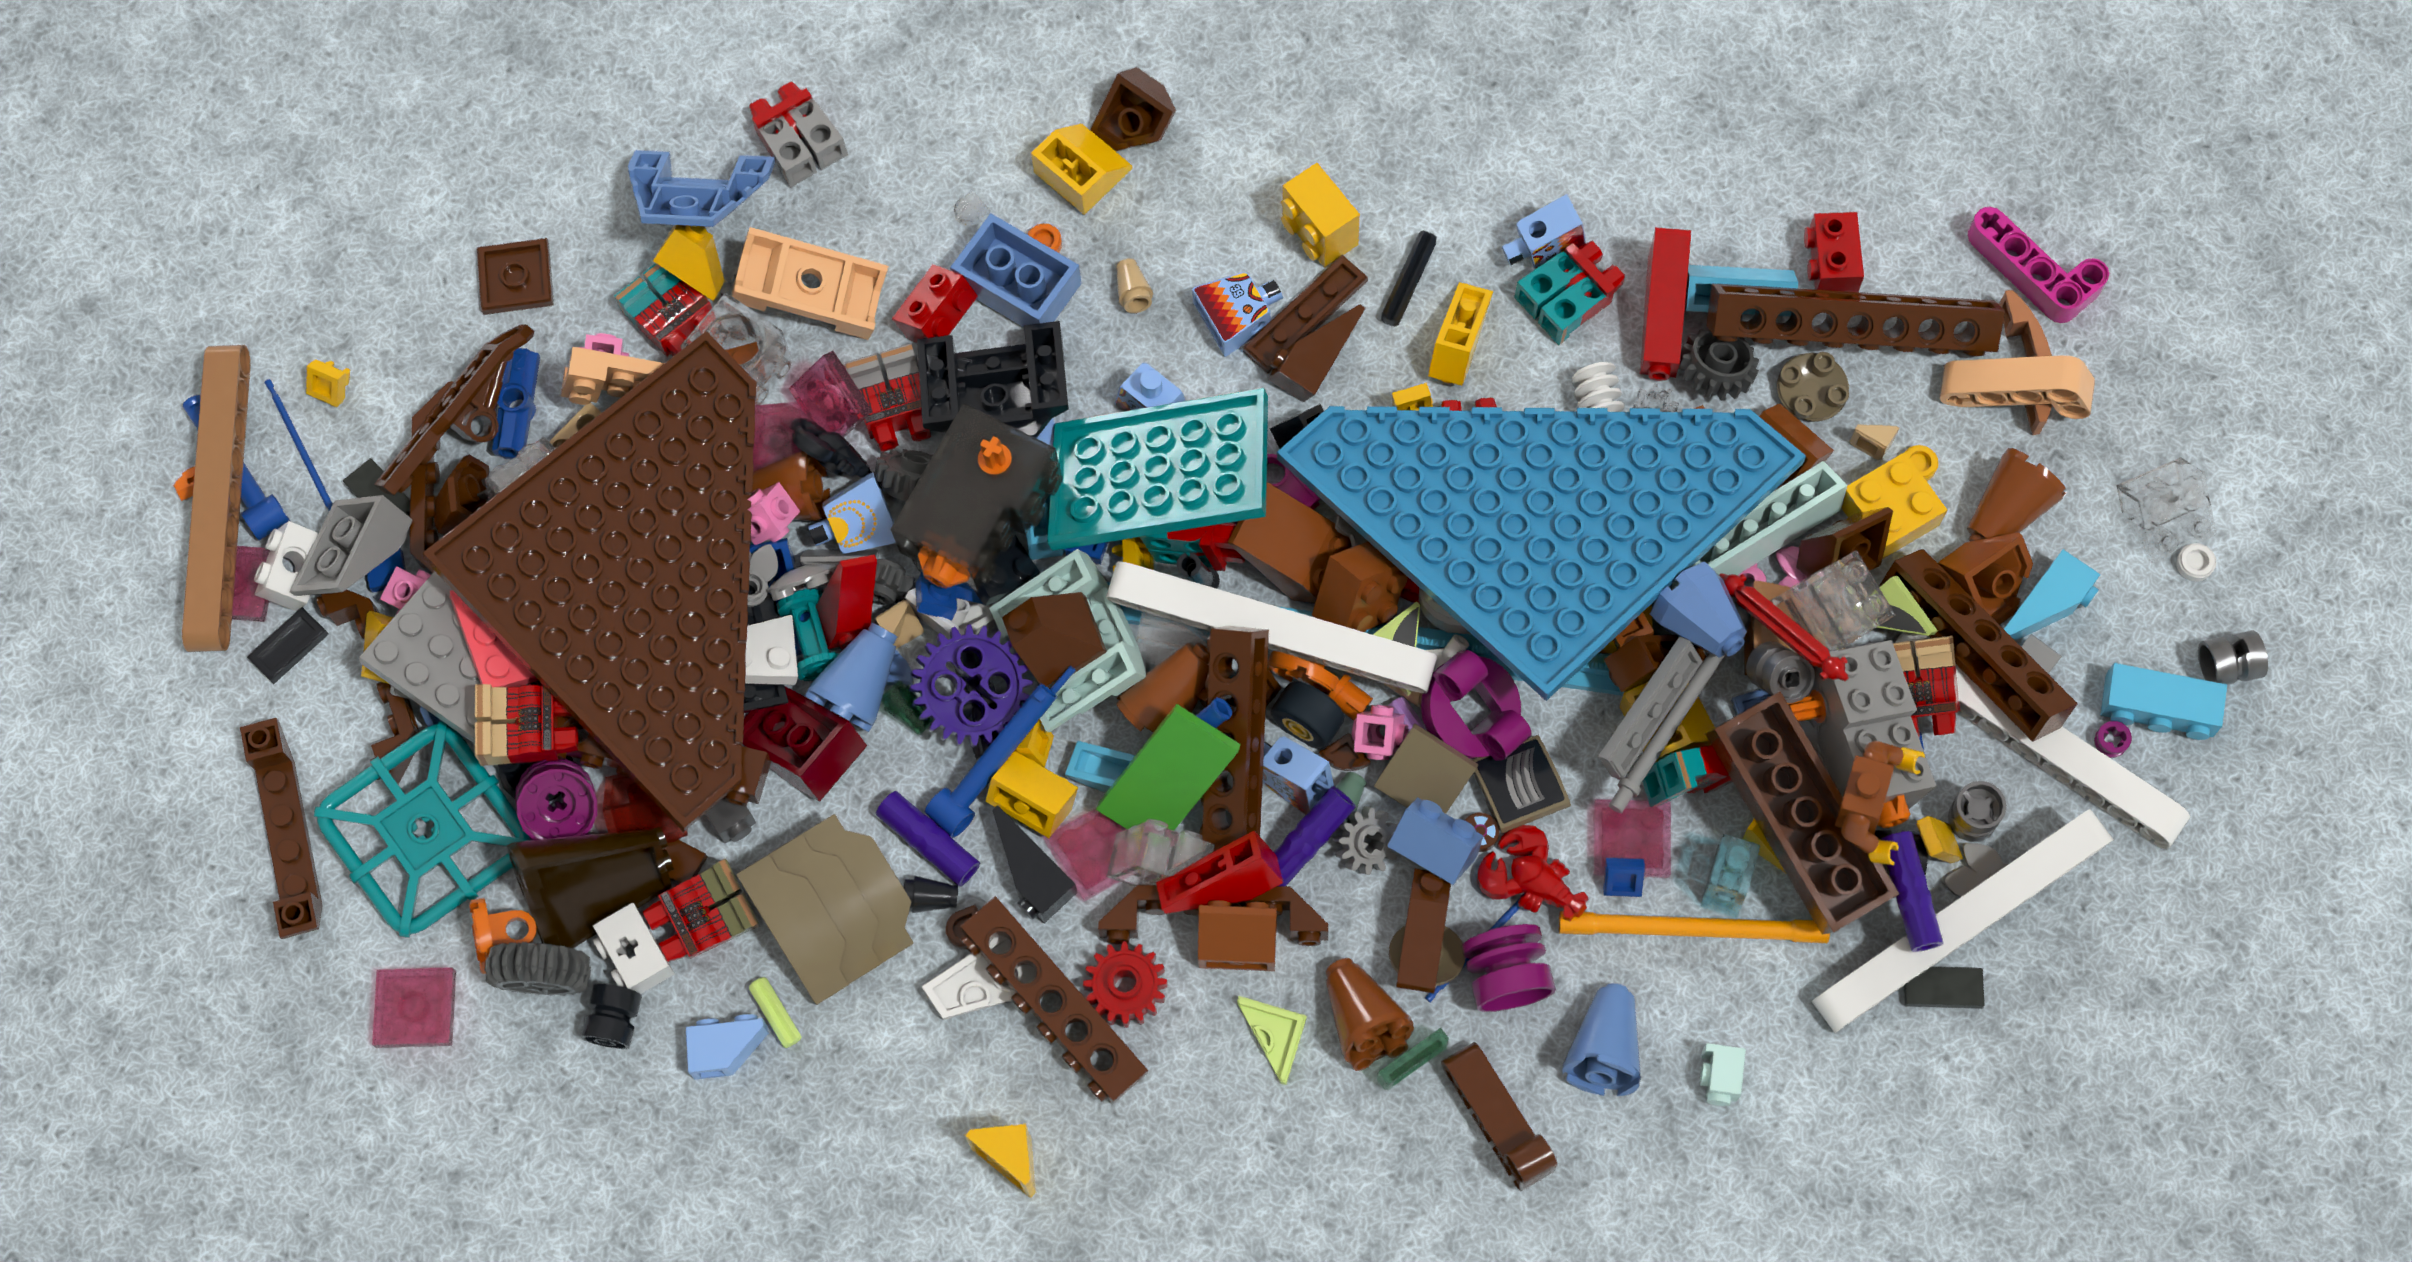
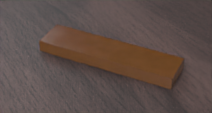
(1306, 311)

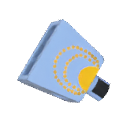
(856, 518)

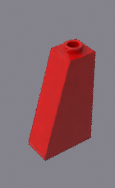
(1665, 303)

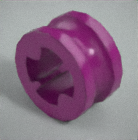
(2108, 748)

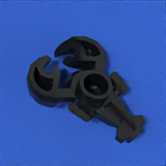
(828, 448)

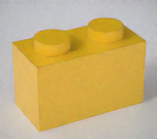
(1031, 794)

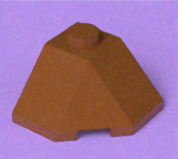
(1991, 572)

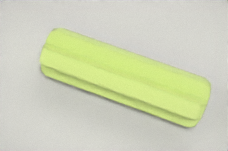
(775, 1012)

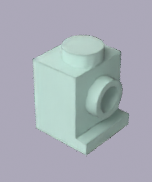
(1722, 1074)

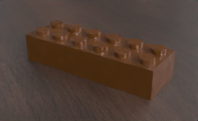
(1798, 813)

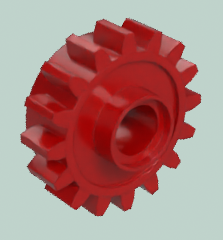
(1121, 964)

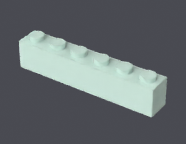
(1778, 520)

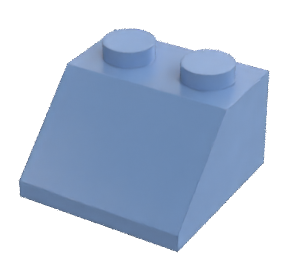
(1436, 840)

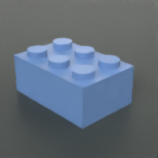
(1017, 273)

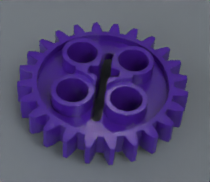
(948, 710)

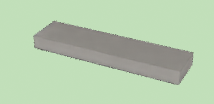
(1650, 708)

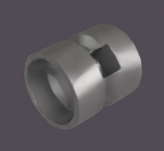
(2238, 658)
(1780, 669)
(1977, 811)

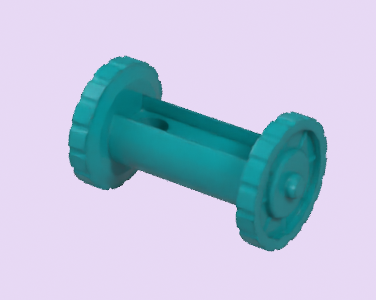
(809, 633)

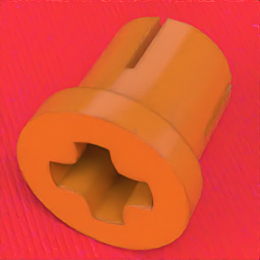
(1350, 697)

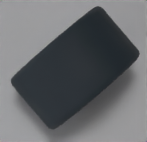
(1307, 714)

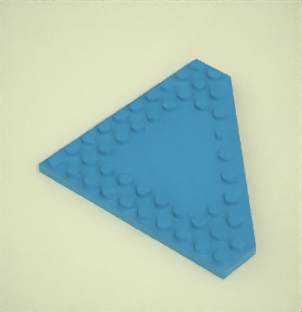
(1541, 519)

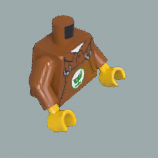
(1867, 793)

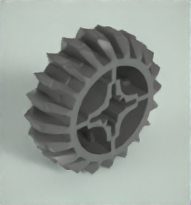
(537, 969)

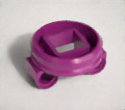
(1498, 732)

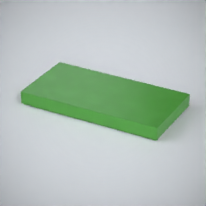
(1169, 772)

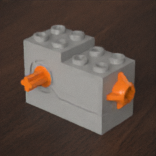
(1864, 709)

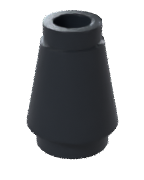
(930, 894)

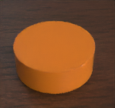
(1047, 235)

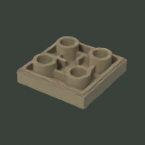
(1425, 770)

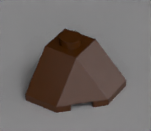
(1133, 111)
(459, 494)

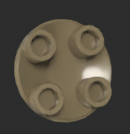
(1813, 386)

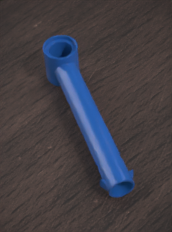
(262, 513)
(951, 808)

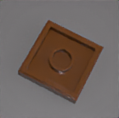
(515, 276)

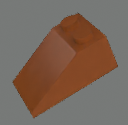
(1289, 545)

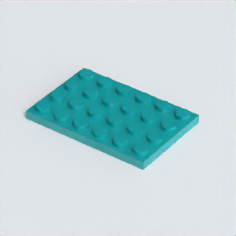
(1160, 469)

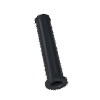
(1197, 571)

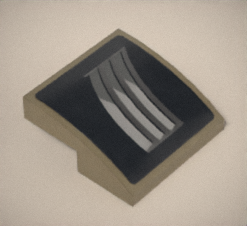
(1521, 785)

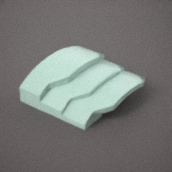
(1106, 675)

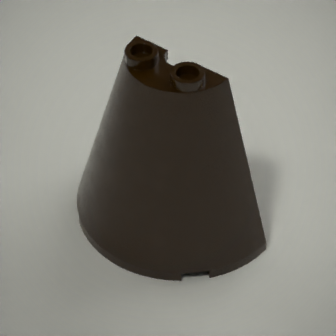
(588, 878)

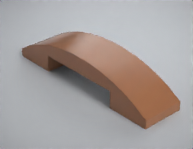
(2021, 321)

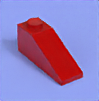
(848, 601)
(1228, 874)

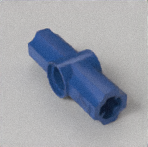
(518, 384)

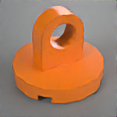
(1305, 671)
(491, 928)

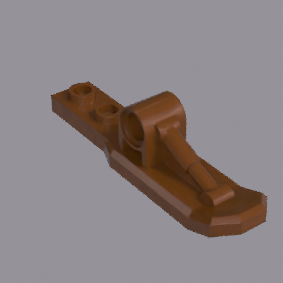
(469, 396)

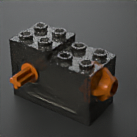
(973, 496)

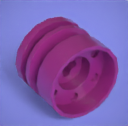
(565, 819)
(1506, 960)

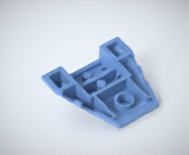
(692, 200)

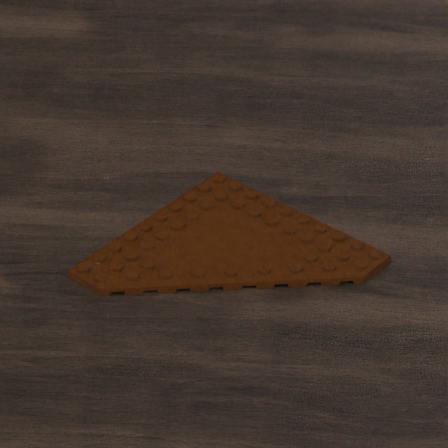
(629, 575)

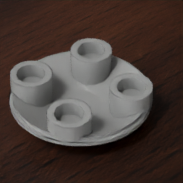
(811, 574)

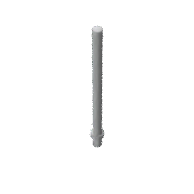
(1629, 786)

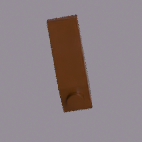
(1307, 362)
(1640, 659)
(1423, 932)

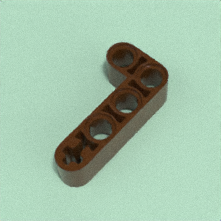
(1498, 1117)

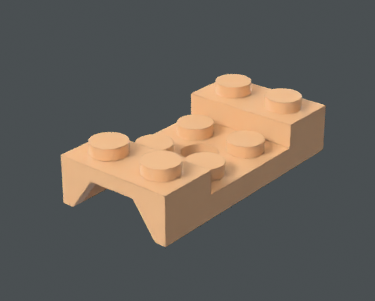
(772, 276)
(597, 371)

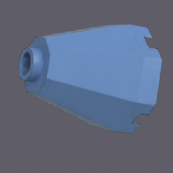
(1701, 612)

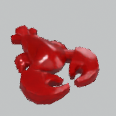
(1530, 874)

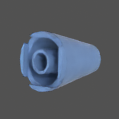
(1606, 1045)

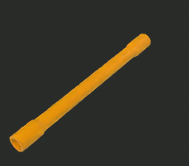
(1592, 923)

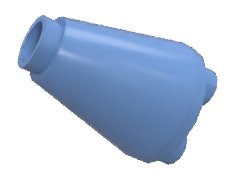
(857, 677)

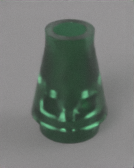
(899, 705)

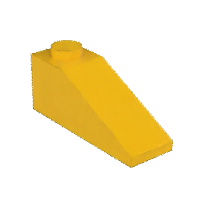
(1459, 334)

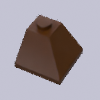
(1054, 634)

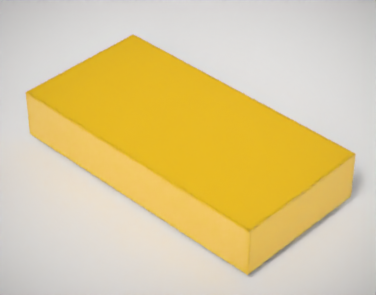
(1939, 839)

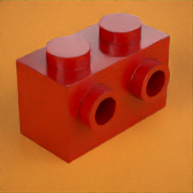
(1834, 252)
(935, 305)

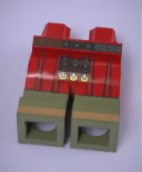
(691, 916)

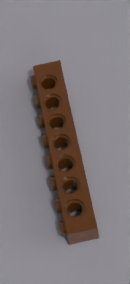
(1730, 301)

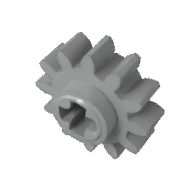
(1353, 842)

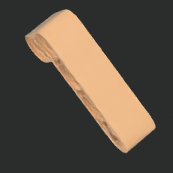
(2020, 381)

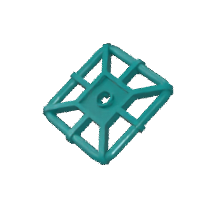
(398, 824)

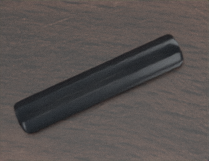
(1408, 278)

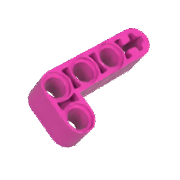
(1992, 225)

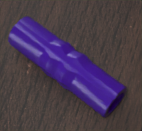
(1312, 832)
(927, 838)
(1914, 896)

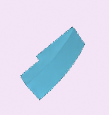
(1096, 765)

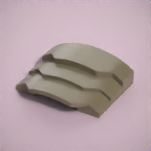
(830, 905)

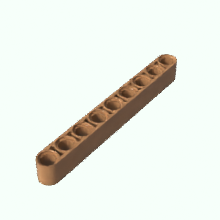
(216, 499)

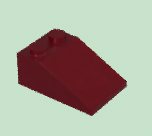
(805, 743)

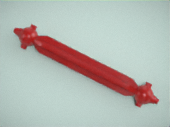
(1785, 628)

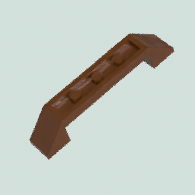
(422, 492)
(350, 606)
(286, 828)
(1123, 919)

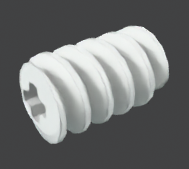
(1595, 389)

